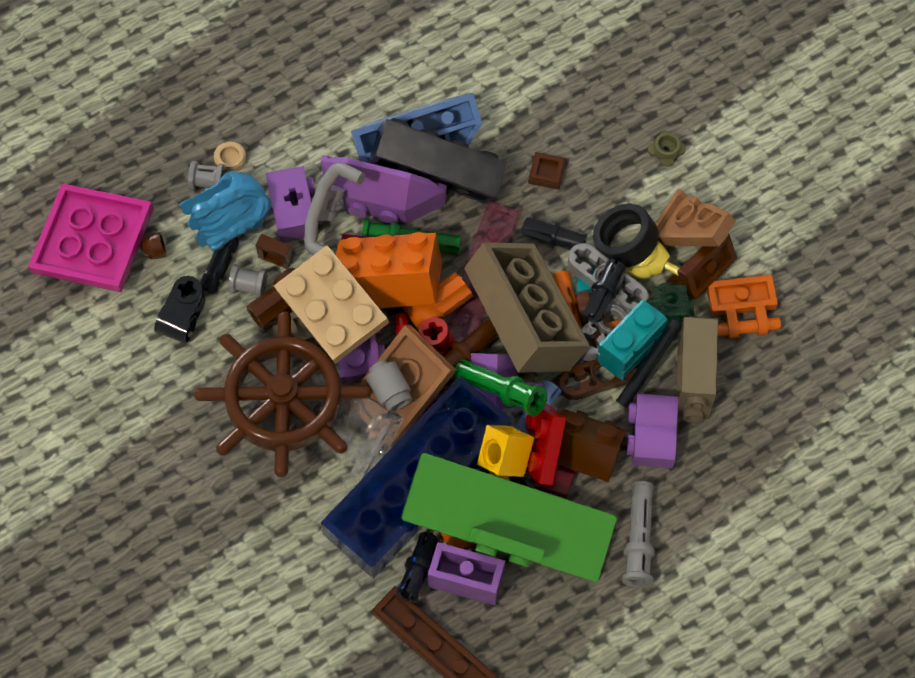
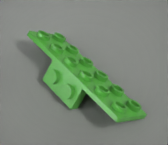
(508, 518)

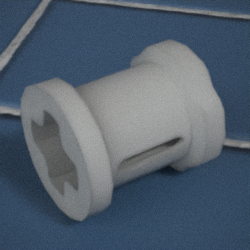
(204, 175)
(247, 280)

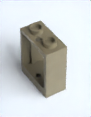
(696, 368)

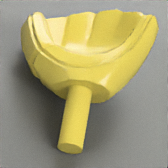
(653, 264)

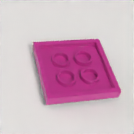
(91, 237)

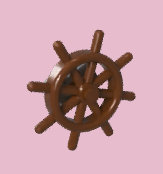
(288, 406)

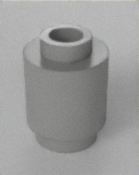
(389, 385)

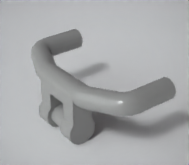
(326, 200)

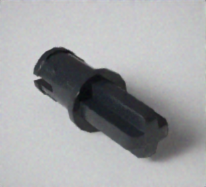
(552, 233)
(604, 291)

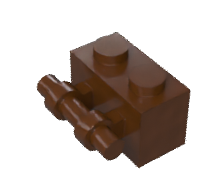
(590, 445)

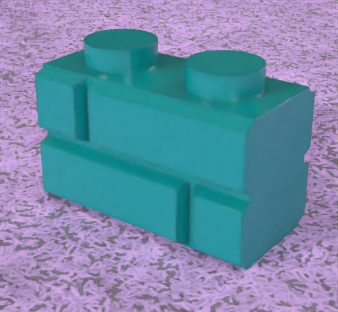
(631, 339)

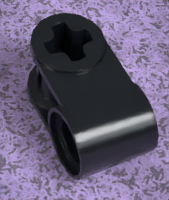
(178, 313)

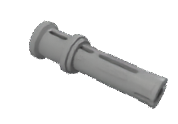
(639, 549)

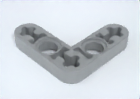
(617, 306)

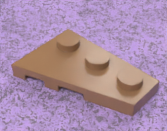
(692, 223)

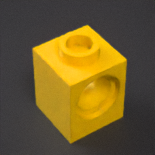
(505, 451)

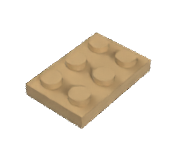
(331, 304)

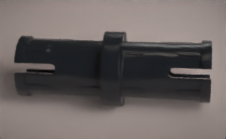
(417, 567)

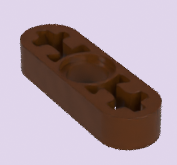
(579, 373)

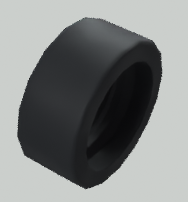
(613, 222)

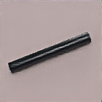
(649, 363)

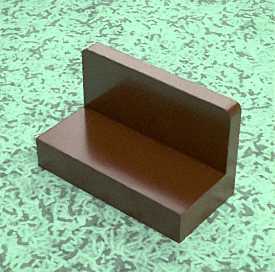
(704, 267)

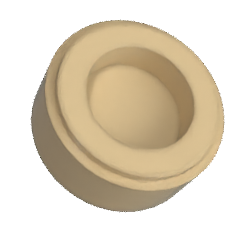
(231, 155)

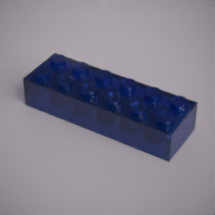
(368, 518)

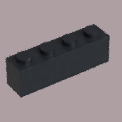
(442, 161)

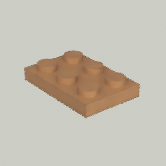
(423, 370)

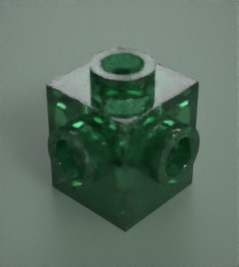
(672, 301)

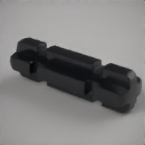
(218, 266)

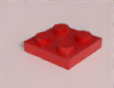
(547, 432)

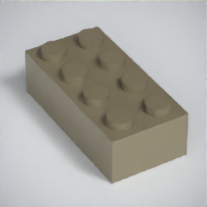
(526, 307)

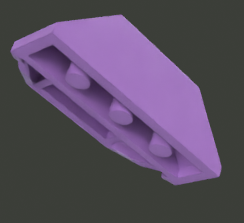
(387, 192)

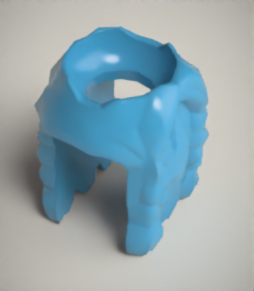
(227, 209)

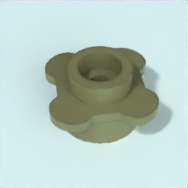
(668, 140)

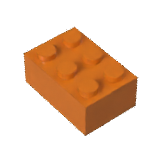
(395, 268)

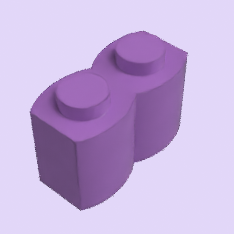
(653, 430)

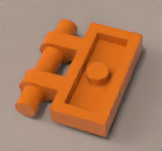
(744, 296)

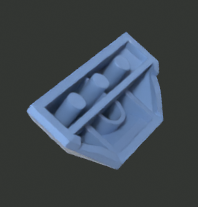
(451, 118)

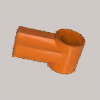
(450, 296)

